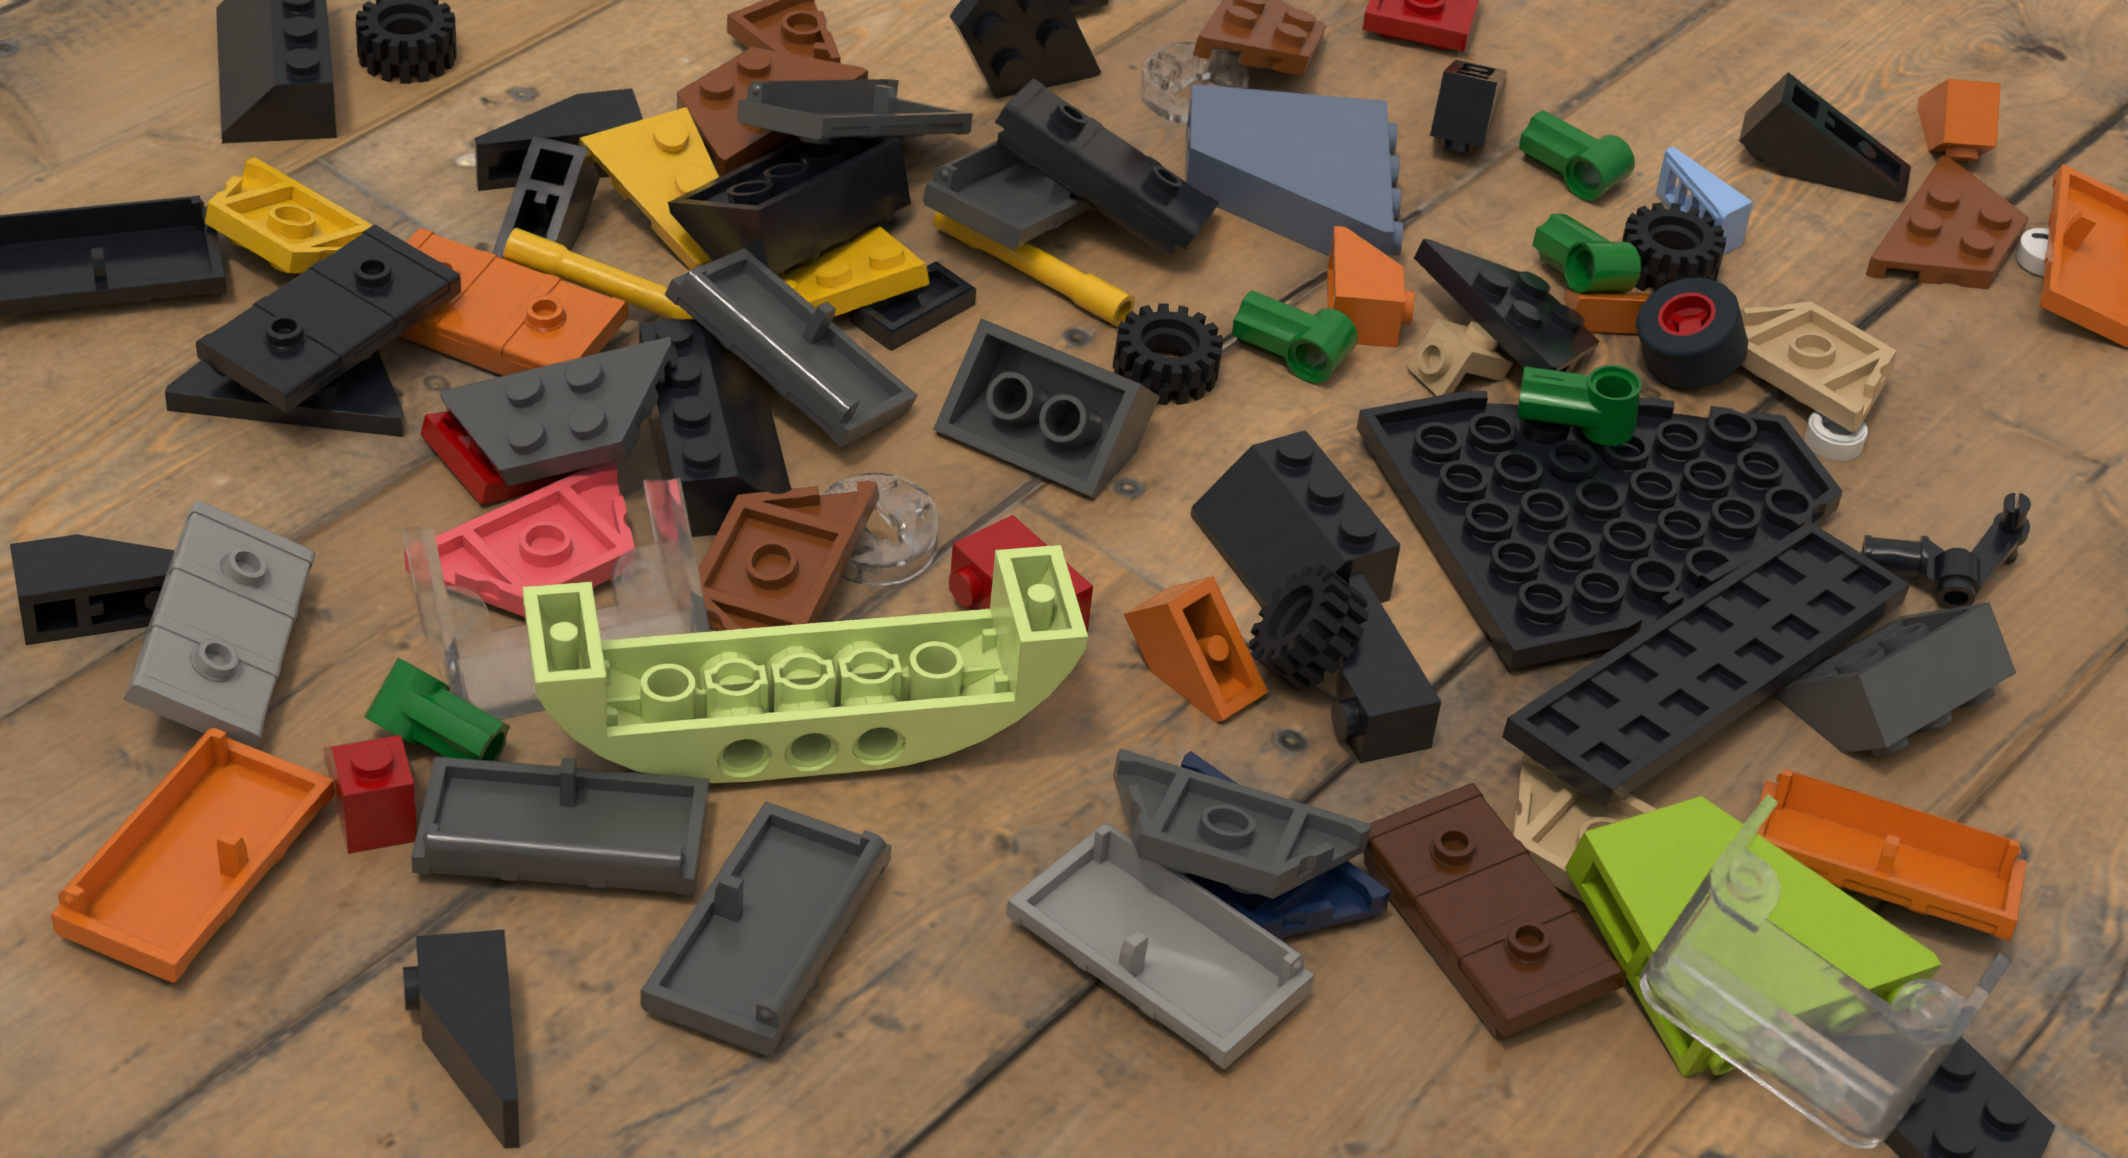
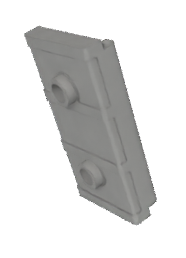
(221, 625)
(1164, 944)

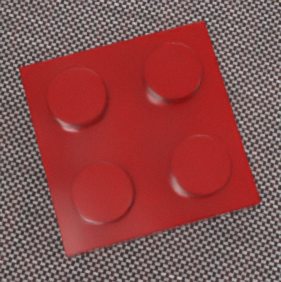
(1433, 22)

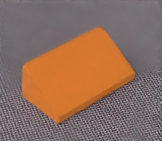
(1607, 311)

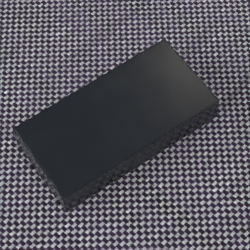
(916, 311)

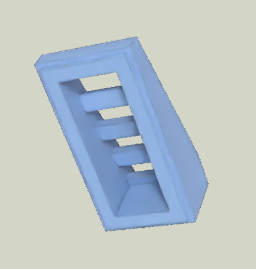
(1717, 198)

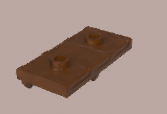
(1488, 912)

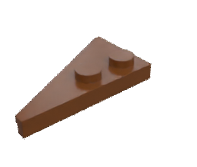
(784, 27)

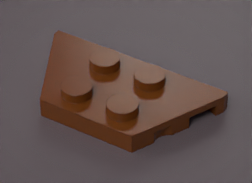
(1263, 34)
(716, 97)
(1951, 231)
(782, 555)

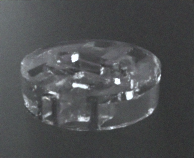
(1175, 66)
(917, 523)

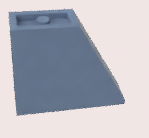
(1297, 163)

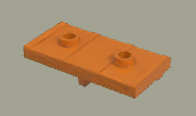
(2088, 255)
(512, 314)
(1898, 853)
(189, 855)

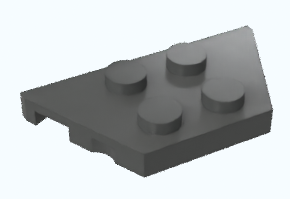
(563, 412)
(1229, 829)

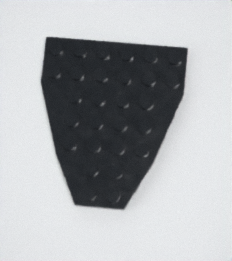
(1584, 540)

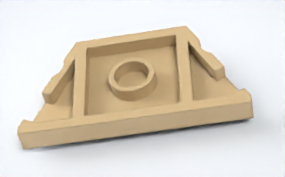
(1817, 359)
(1555, 815)

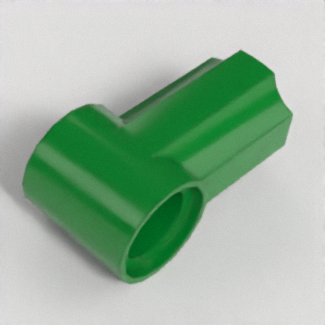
(1586, 163)
(1586, 257)
(1308, 342)
(1599, 404)
(427, 713)

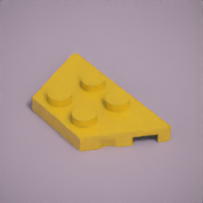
(280, 218)

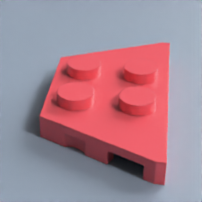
(545, 538)

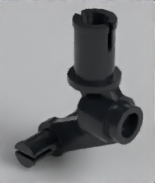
(1956, 573)

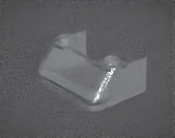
(652, 588)
(1793, 1014)

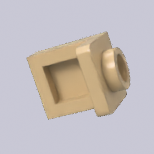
(1453, 351)

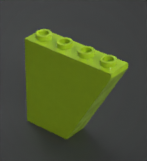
(1650, 865)

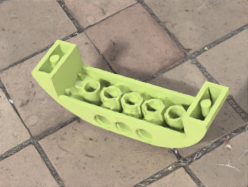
(810, 692)

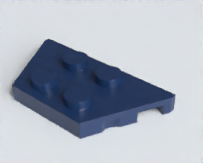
(1322, 902)

